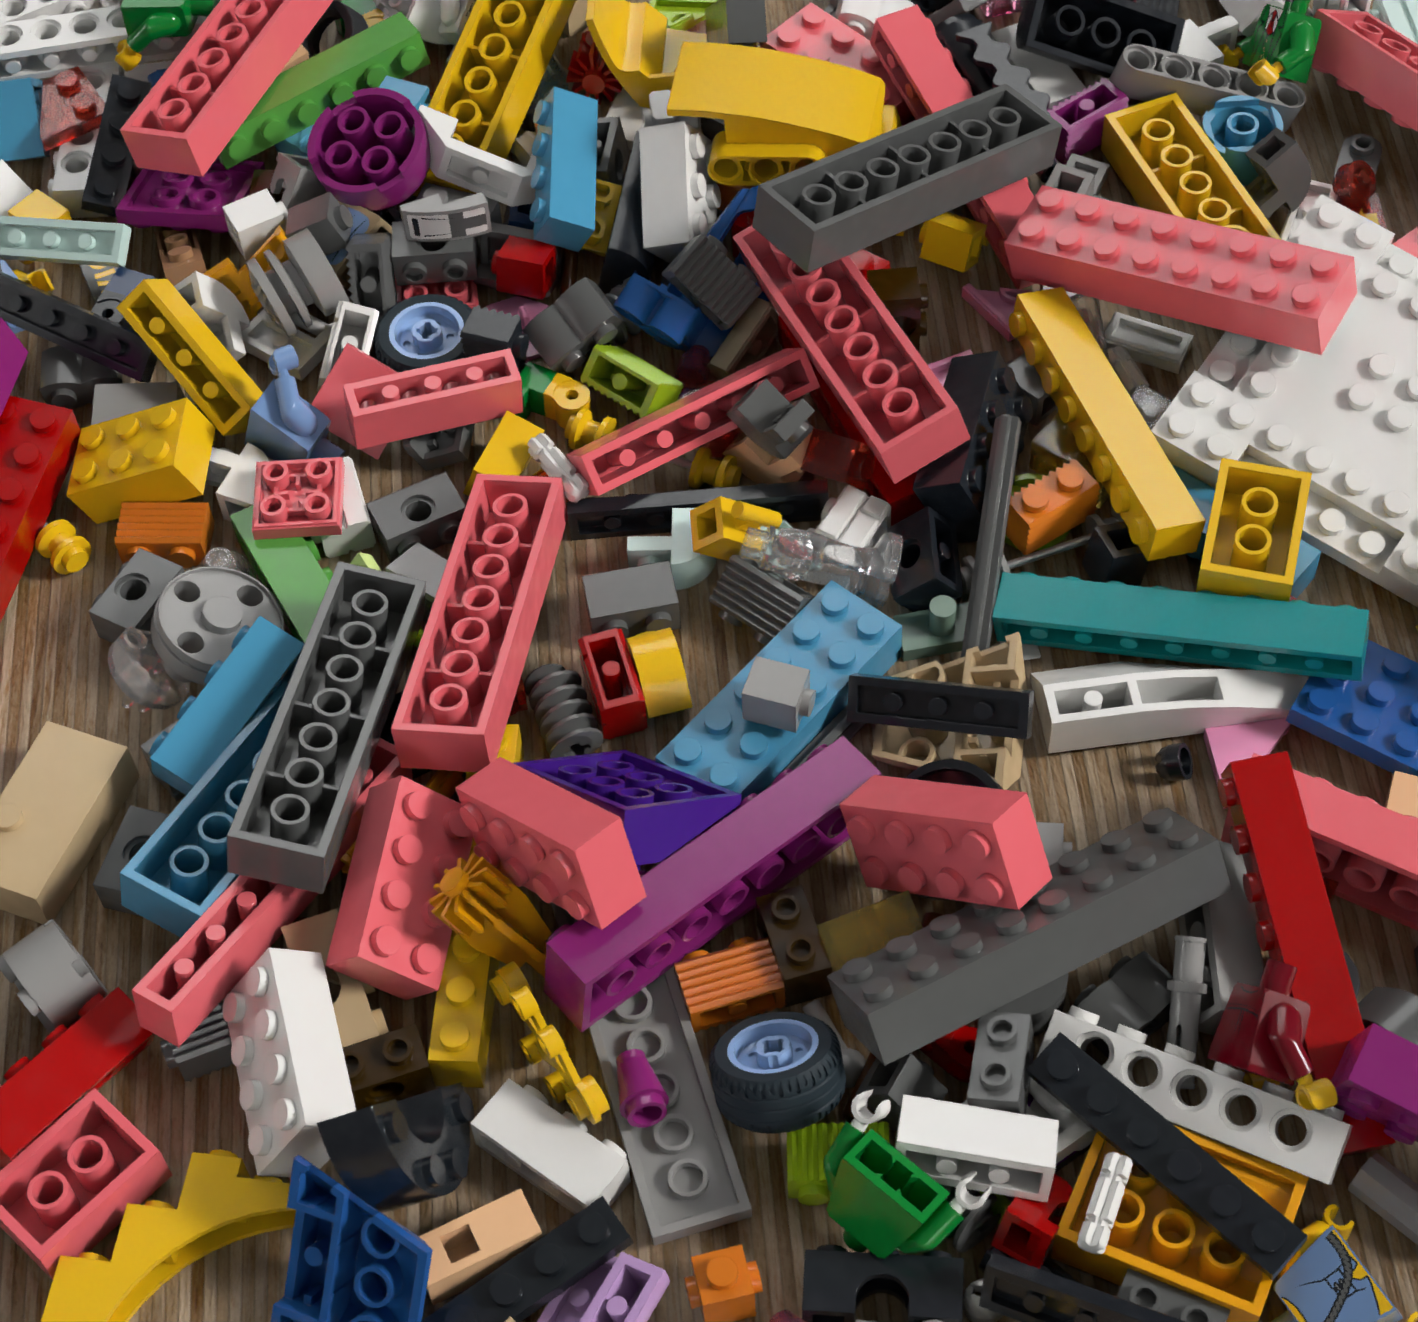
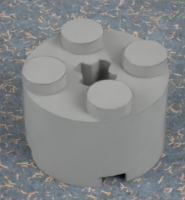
(51, 976)

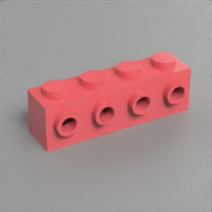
(433, 398)

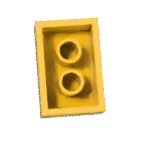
(141, 458)
(1254, 530)

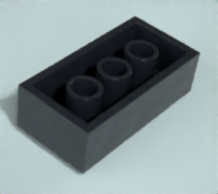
(957, 480)

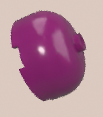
(370, 149)

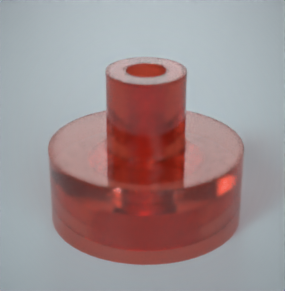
(1355, 182)

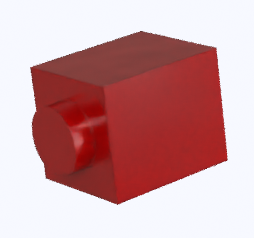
(524, 267)

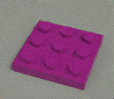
(184, 199)

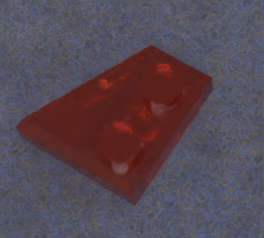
(68, 108)

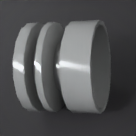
(296, 282)

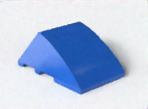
(348, 1257)

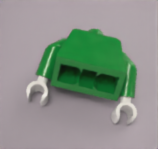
(885, 1196)

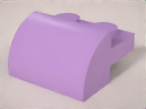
(615, 1292)

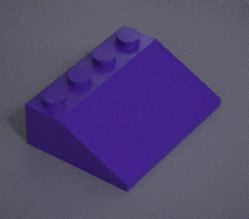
(655, 802)

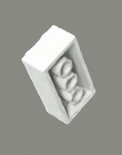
(287, 1058)

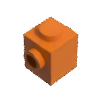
(723, 1285)

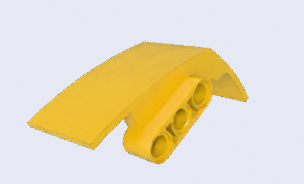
(637, 45)
(776, 108)

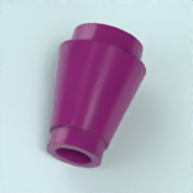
(640, 1091)

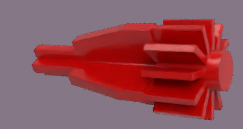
(590, 71)

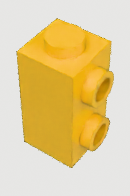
(506, 450)

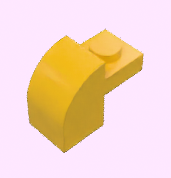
(660, 672)

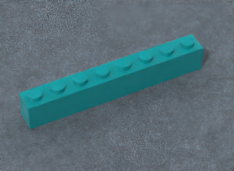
(1183, 625)

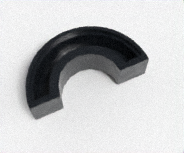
(403, 1148)

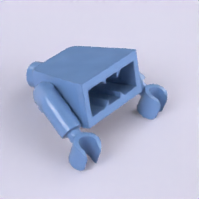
(286, 423)

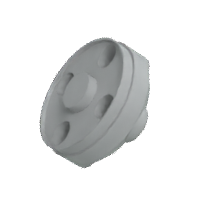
(202, 616)

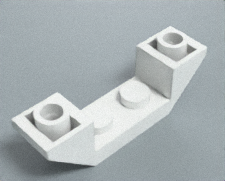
(474, 167)

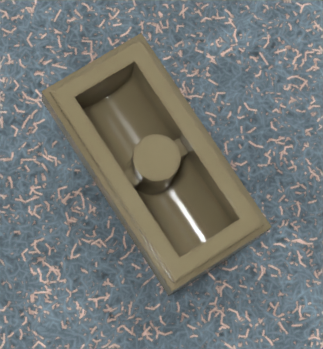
(746, 340)

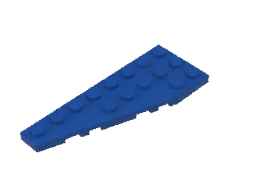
(1366, 717)

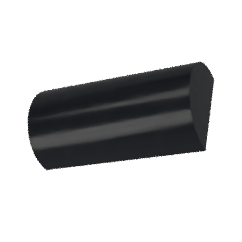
(1093, 31)
(625, 245)

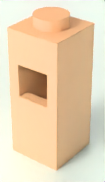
(478, 1244)

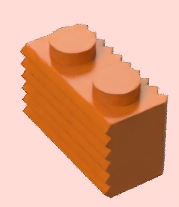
(1051, 506)
(167, 529)
(730, 983)

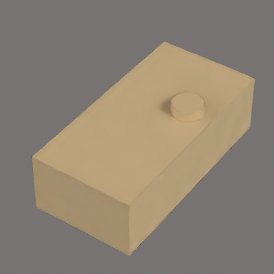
(57, 816)

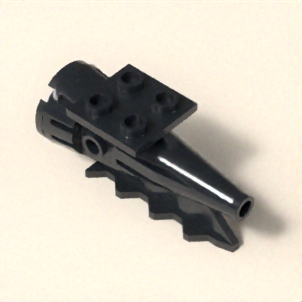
(986, 62)

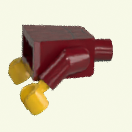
(1266, 1034)

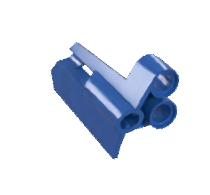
(666, 311)

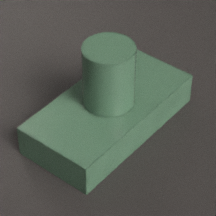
(933, 630)

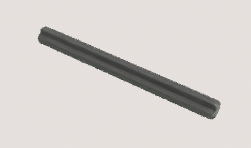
(992, 533)

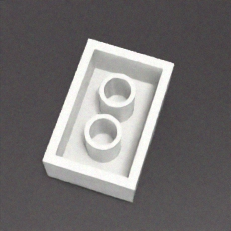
(675, 187)

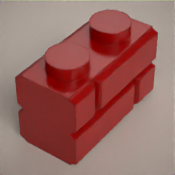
(612, 683)

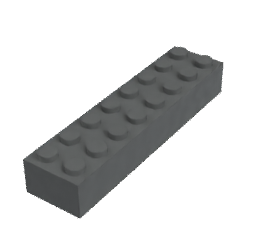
(905, 177)
(326, 729)
(994, 955)

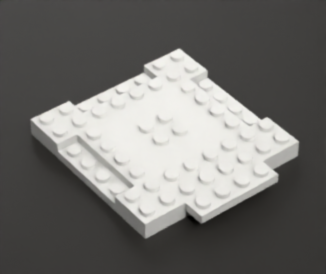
(1328, 414)

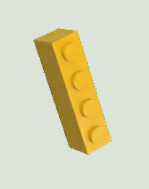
(191, 354)

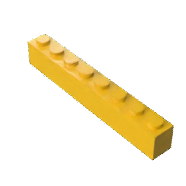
(1107, 425)
(465, 997)

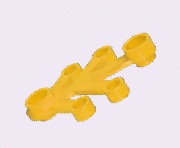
(546, 1044)

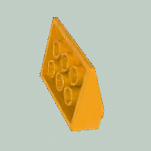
(1171, 1243)

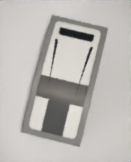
(433, 221)

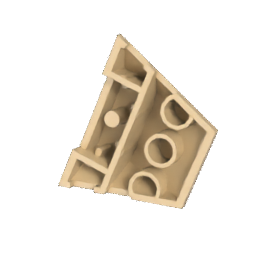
(996, 755)

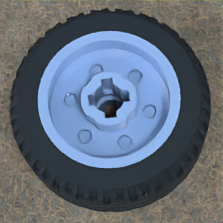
(421, 332)
(777, 1072)

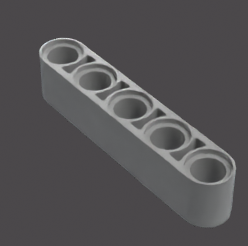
(1152, 73)

